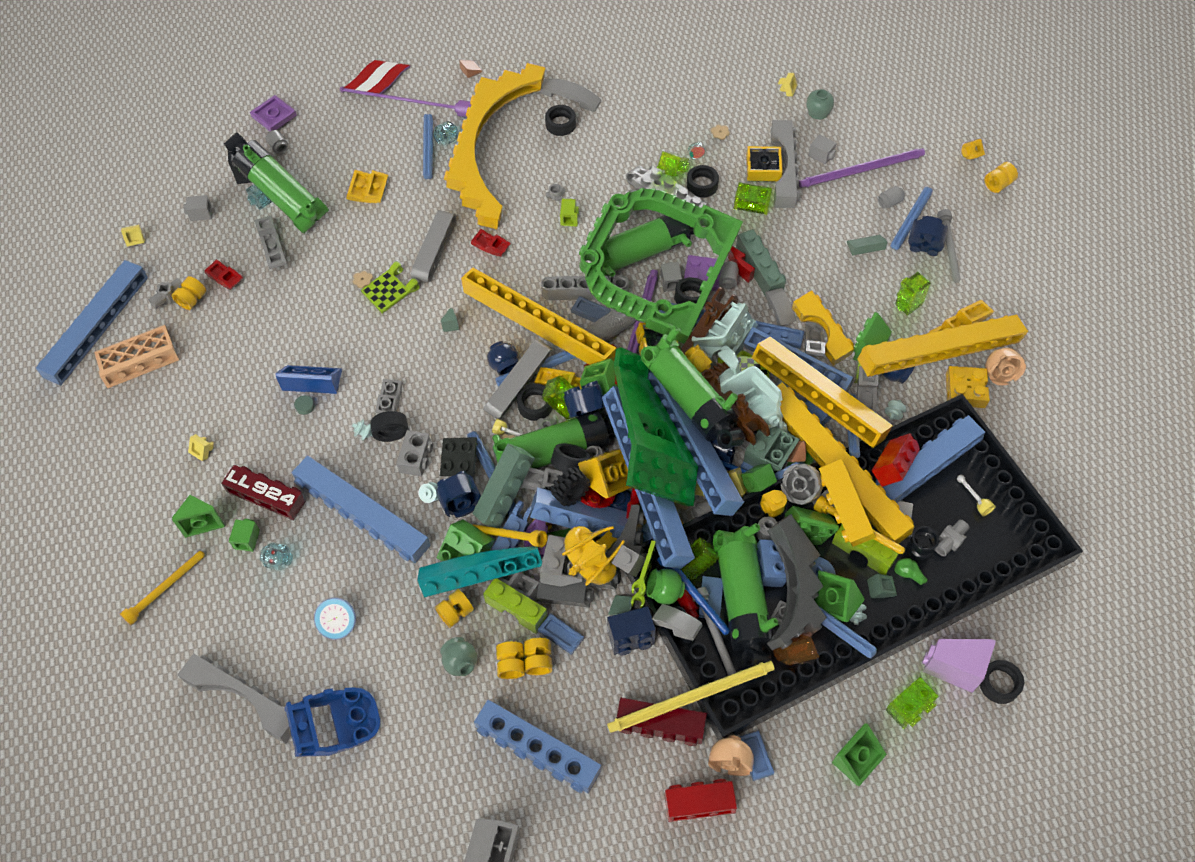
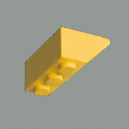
(606, 473)

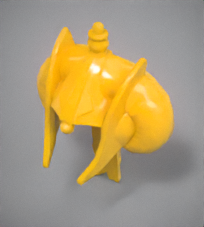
(590, 556)

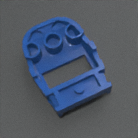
(353, 716)

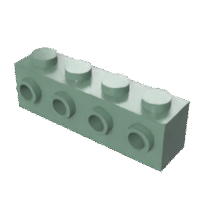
(766, 270)
(503, 486)

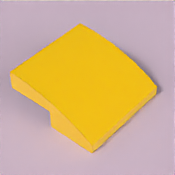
(367, 187)

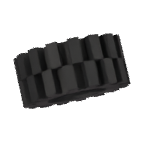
(570, 486)

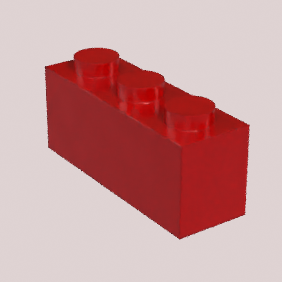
(896, 460)
(700, 800)

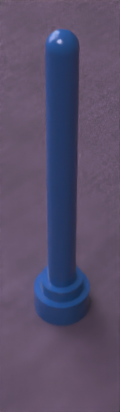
(701, 601)

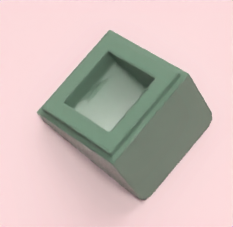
(881, 586)
(620, 605)

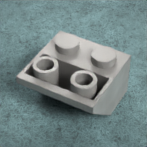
(555, 565)
(492, 841)

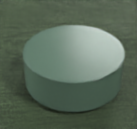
(304, 405)

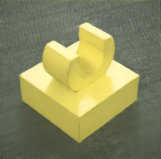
(789, 84)
(132, 235)
(200, 447)

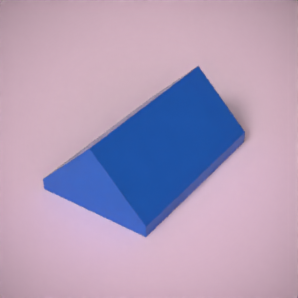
(309, 379)

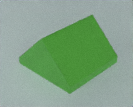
(196, 517)
(838, 596)
(860, 755)

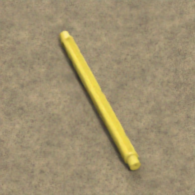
(690, 696)

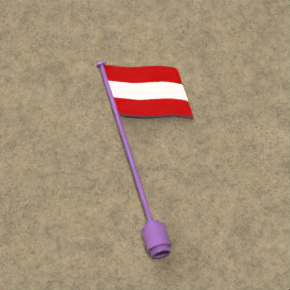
(381, 75)

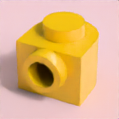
(969, 149)
(773, 503)

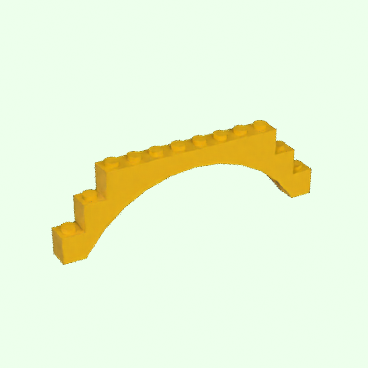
(463, 171)

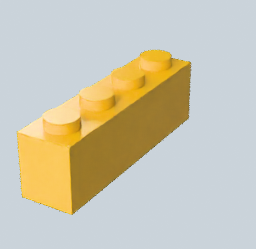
(847, 503)

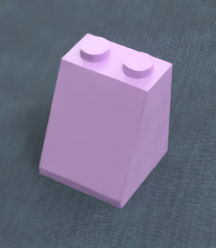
(959, 661)

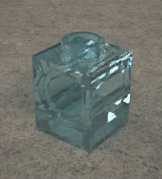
(257, 197)

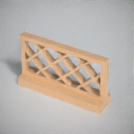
(139, 363)

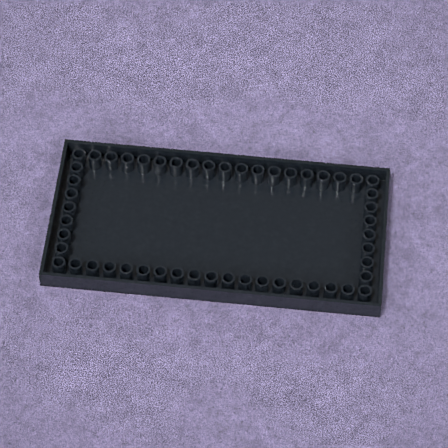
(998, 557)

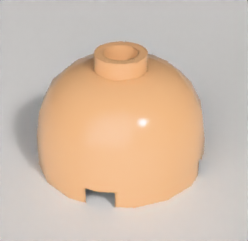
(1005, 366)
(731, 755)

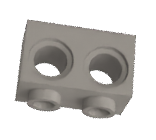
(411, 452)

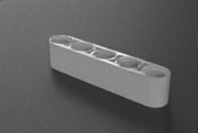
(433, 246)
(574, 286)
(517, 379)

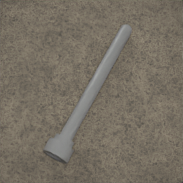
(946, 216)
(717, 637)

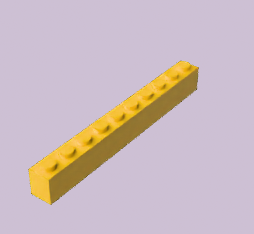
(536, 318)
(941, 345)
(824, 449)

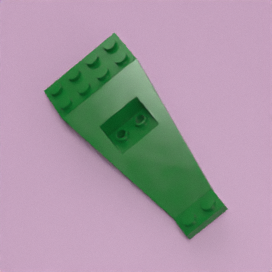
(658, 454)

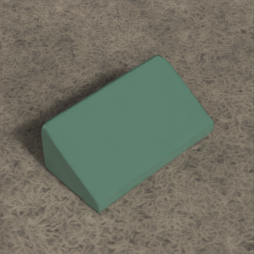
(867, 244)

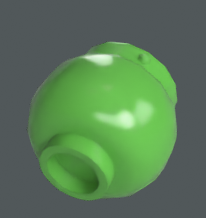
(665, 586)

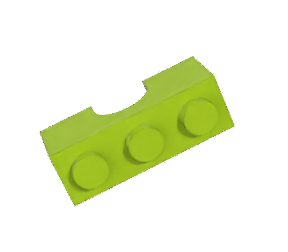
(879, 556)
(506, 598)

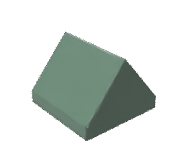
(449, 321)

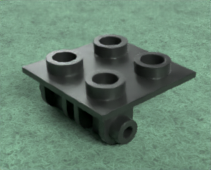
(458, 456)

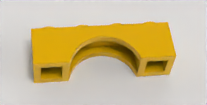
(810, 309)

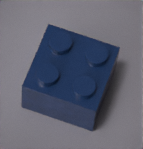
(631, 631)

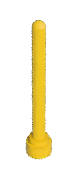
(823, 506)
(536, 538)
(130, 615)

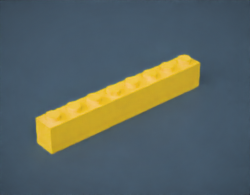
(822, 392)

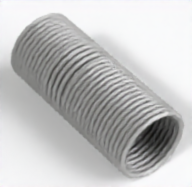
(609, 328)

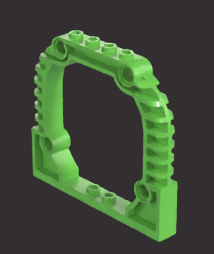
(719, 231)

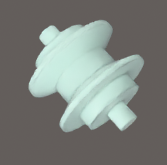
(895, 409)
(362, 429)
(428, 492)
(859, 616)

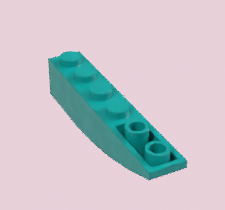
(476, 569)

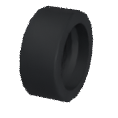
(560, 111)
(702, 171)
(687, 284)
(531, 414)
(389, 426)
(568, 456)
(1013, 671)

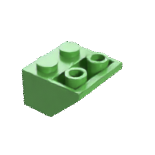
(874, 333)
(602, 372)
(815, 525)
(464, 540)

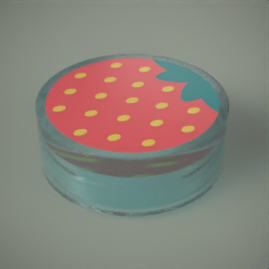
(696, 150)

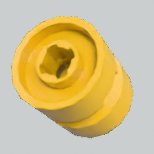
(1001, 177)
(189, 293)
(447, 611)
(537, 653)
(510, 661)

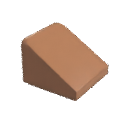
(469, 68)
(798, 453)

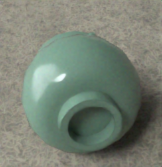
(819, 104)
(458, 657)

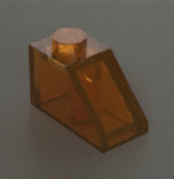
(800, 650)

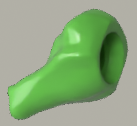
(909, 569)

